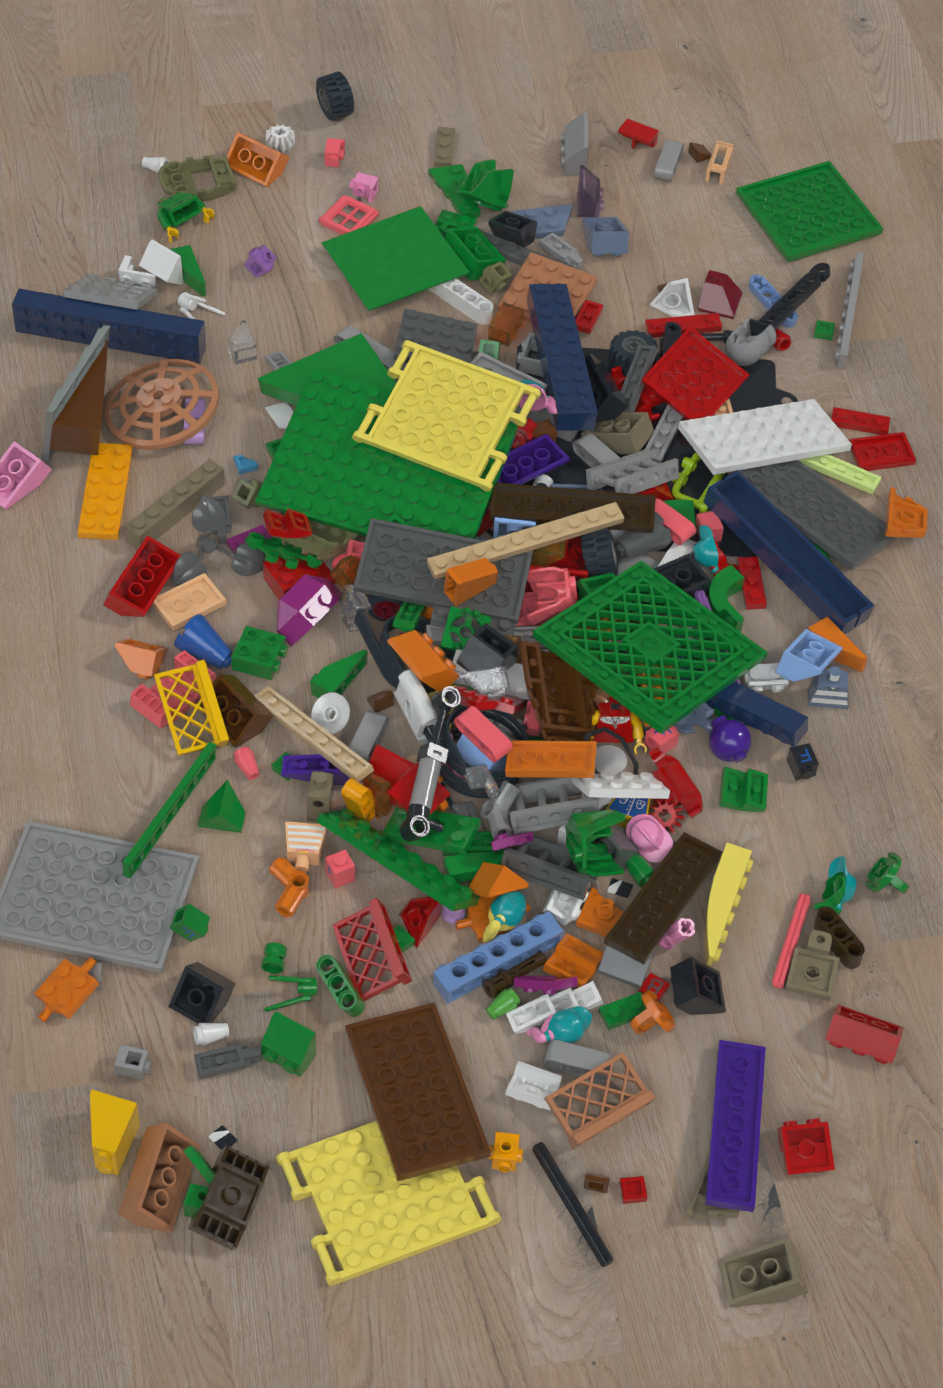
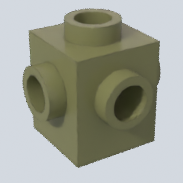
(495, 277)
(247, 492)

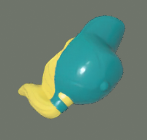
(504, 914)

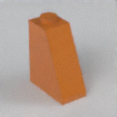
(469, 580)

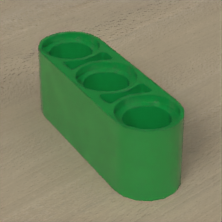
(347, 992)

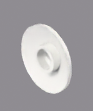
(326, 707)

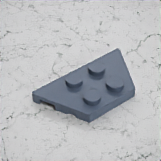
(549, 219)

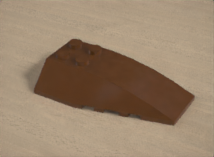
(558, 695)

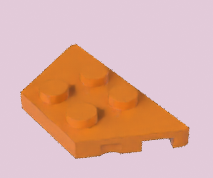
(905, 517)

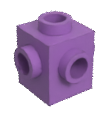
(260, 261)

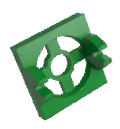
(454, 614)

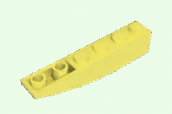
(724, 896)

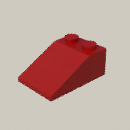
(282, 578)

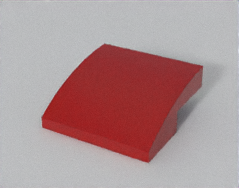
(290, 525)
(403, 788)

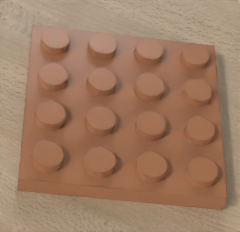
(547, 271)

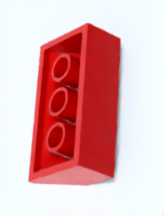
(142, 579)

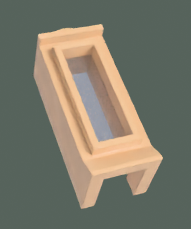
(720, 160)

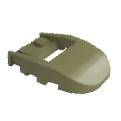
(178, 177)
(325, 541)

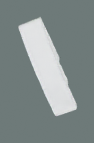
(536, 1012)

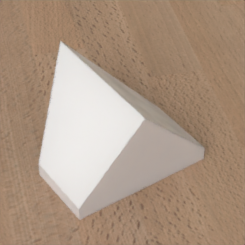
(675, 299)

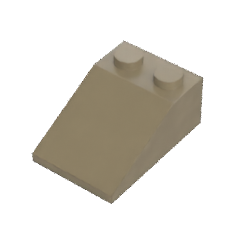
(625, 433)
(764, 1274)

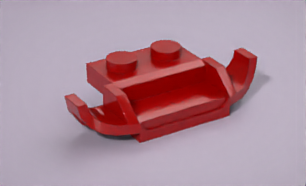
(647, 399)
(679, 783)

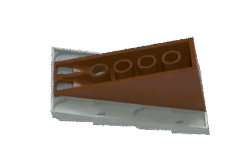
(77, 408)

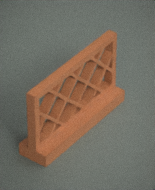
(613, 1115)

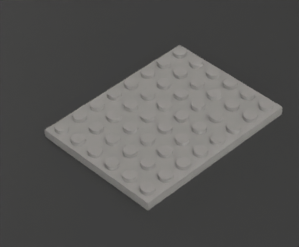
(73, 899)

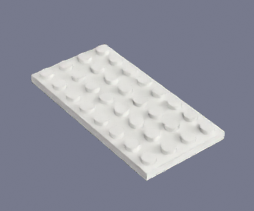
(764, 436)

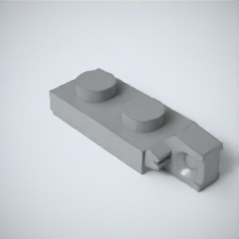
(561, 250)

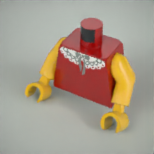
(619, 720)

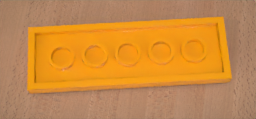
(105, 492)

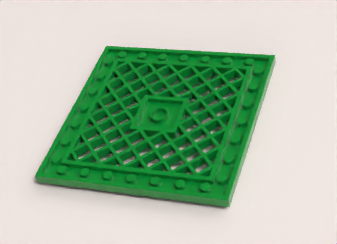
(650, 646)

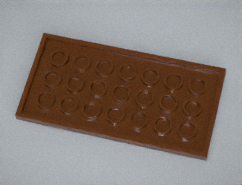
(417, 1092)

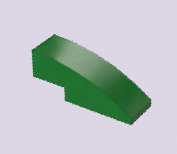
(466, 866)

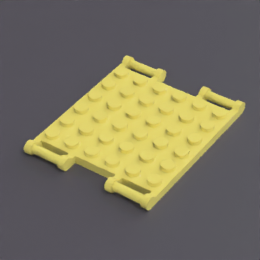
(446, 414)
(372, 1215)

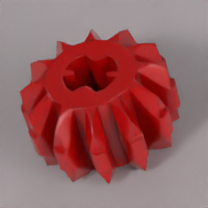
(671, 810)

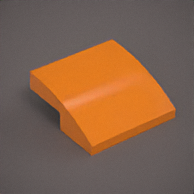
(574, 959)

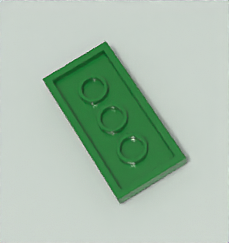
(454, 838)

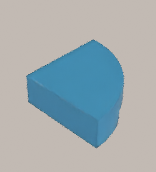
(244, 465)

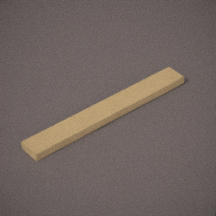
(314, 735)

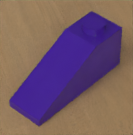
(302, 766)

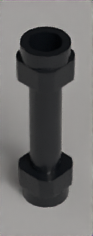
(717, 336)

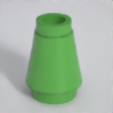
(503, 1003)

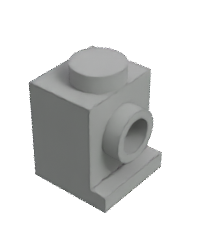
(132, 1062)

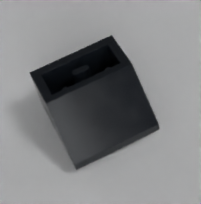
(487, 650)

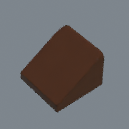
(698, 152)
(596, 1182)

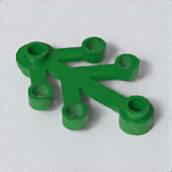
(286, 551)

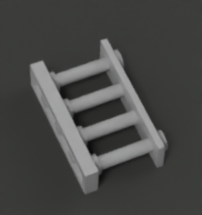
(632, 473)
(548, 815)

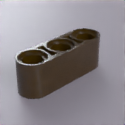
(838, 928)

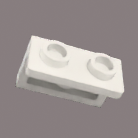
(563, 906)
(532, 1085)

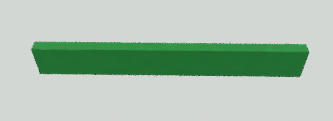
(169, 810)

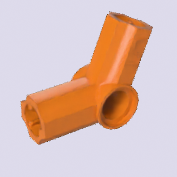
(293, 894)

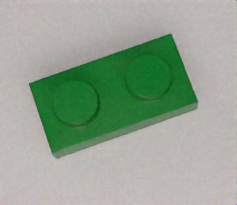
(622, 1010)

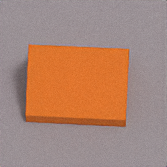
(496, 880)

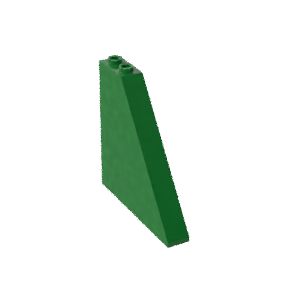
(348, 358)

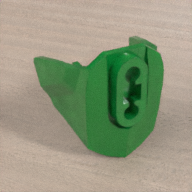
(487, 185)
(581, 831)

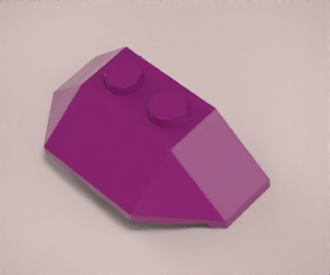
(305, 606)

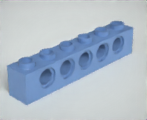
(455, 987)

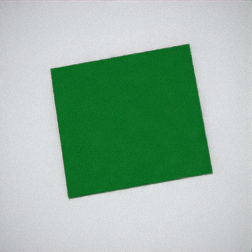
(395, 258)

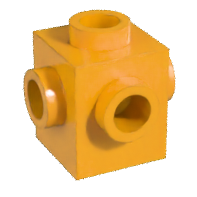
(505, 1152)

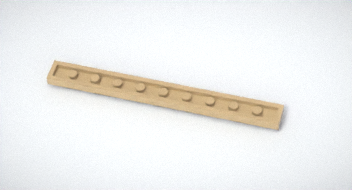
(529, 538)

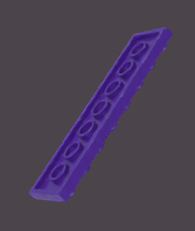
(735, 1126)

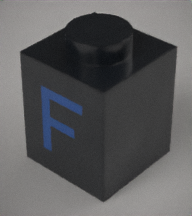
(802, 761)

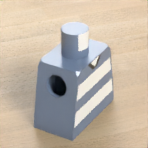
(829, 689)

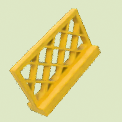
(209, 703)

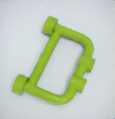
(689, 466)

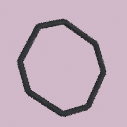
(636, 766)

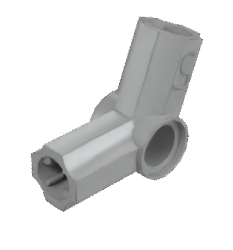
(497, 809)

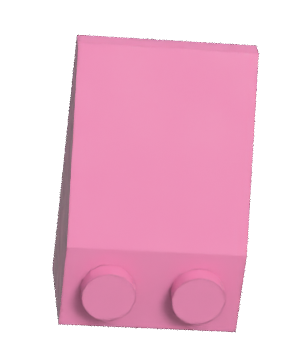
(19, 474)

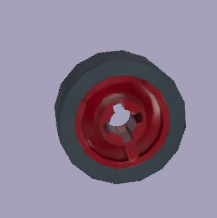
(383, 607)

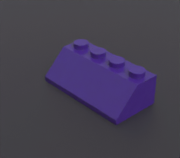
(532, 460)

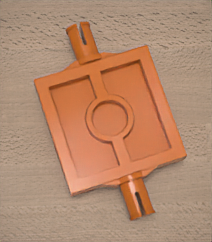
(478, 917)
(66, 989)

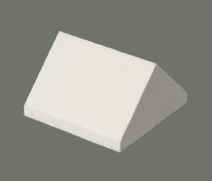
(162, 263)

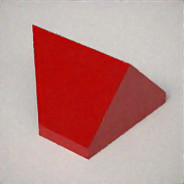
(420, 916)

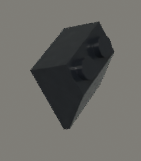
(513, 228)
(697, 988)
(201, 993)

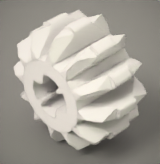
(280, 138)

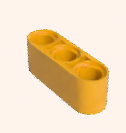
(359, 800)

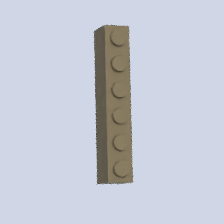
(175, 504)

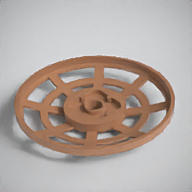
(156, 408)

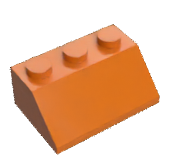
(256, 159)
(425, 659)

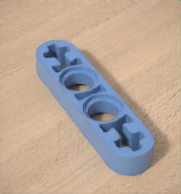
(758, 286)

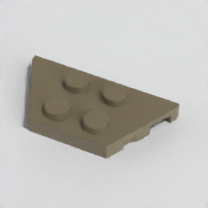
(697, 1207)

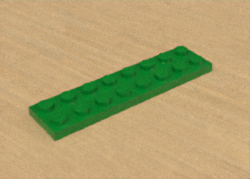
(398, 860)

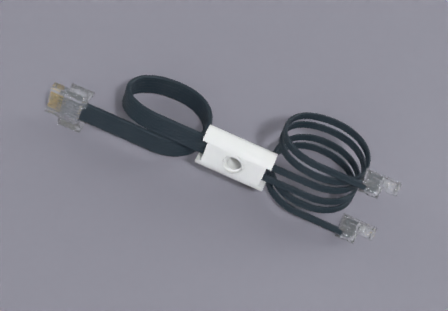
(418, 709)

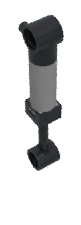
(430, 760)

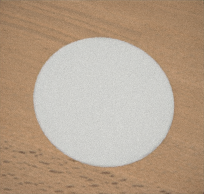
(610, 759)

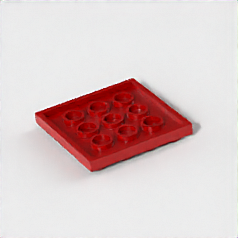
(694, 376)

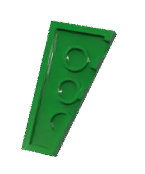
(448, 179)

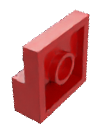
(806, 1147)

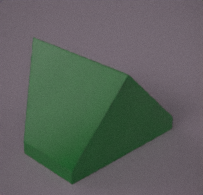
(223, 811)

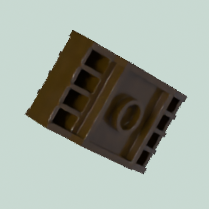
(229, 1198)

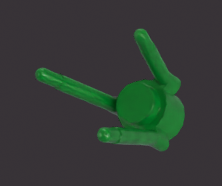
(306, 986)

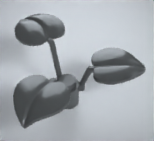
(206, 517)

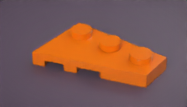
(598, 914)

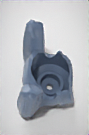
(699, 717)

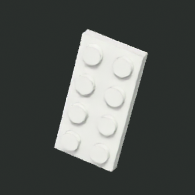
(622, 786)

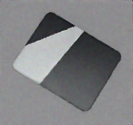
(620, 888)
(222, 1137)

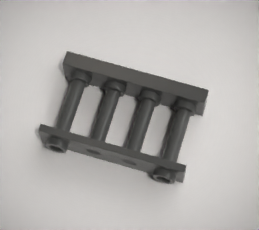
(547, 866)

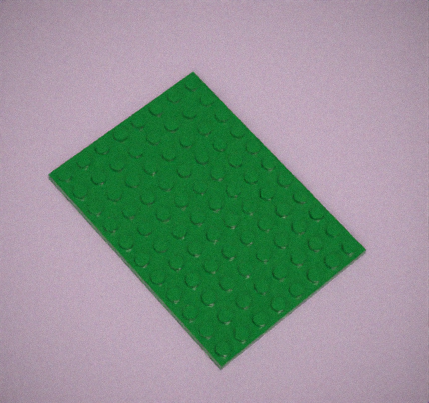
(350, 482)

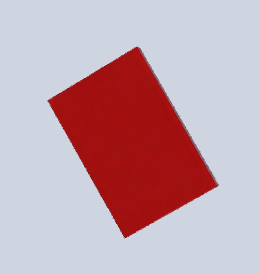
(882, 451)

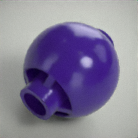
(729, 739)

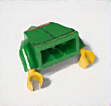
(178, 209)

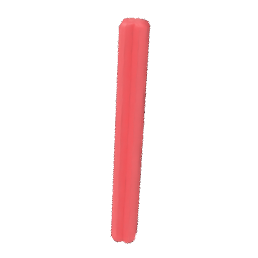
(791, 941)

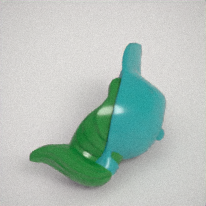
(839, 886)

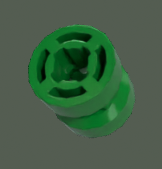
(273, 959)

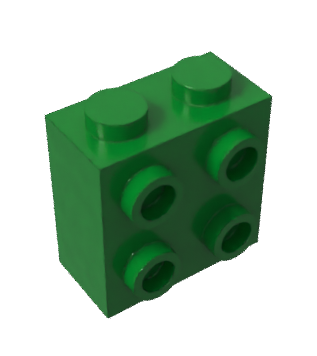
(259, 653)

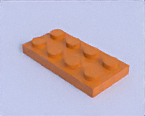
(552, 759)

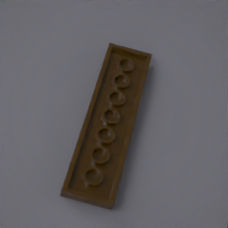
(548, 504)
(663, 898)

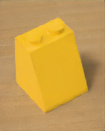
(112, 1130)

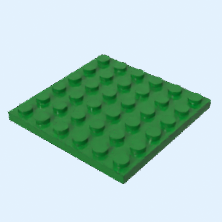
(808, 211)

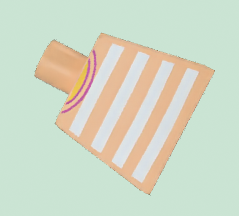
(304, 844)

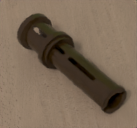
(505, 978)

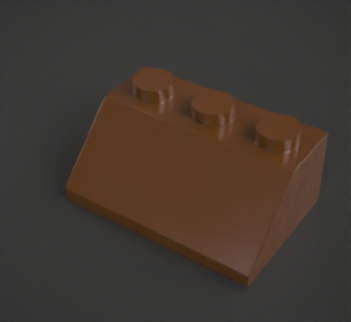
(240, 709)

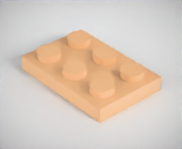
(188, 600)

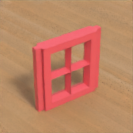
(336, 209)

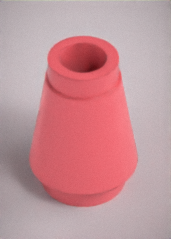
(246, 762)

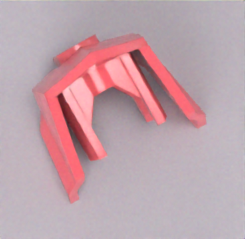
(555, 592)

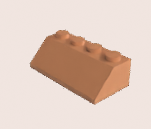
(158, 1179)

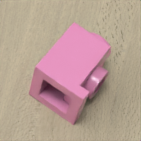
(364, 186)

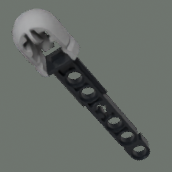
(755, 337)

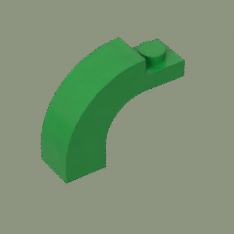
(723, 586)

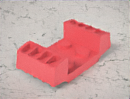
(148, 700)

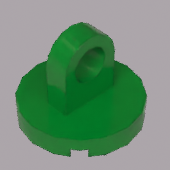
(884, 873)

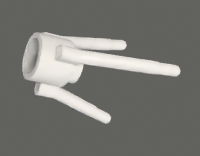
(189, 302)

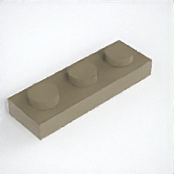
(444, 147)

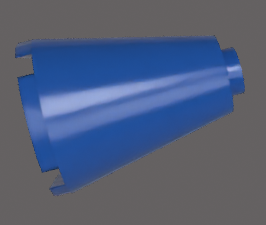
(204, 643)

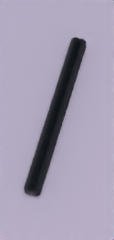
(572, 1204)

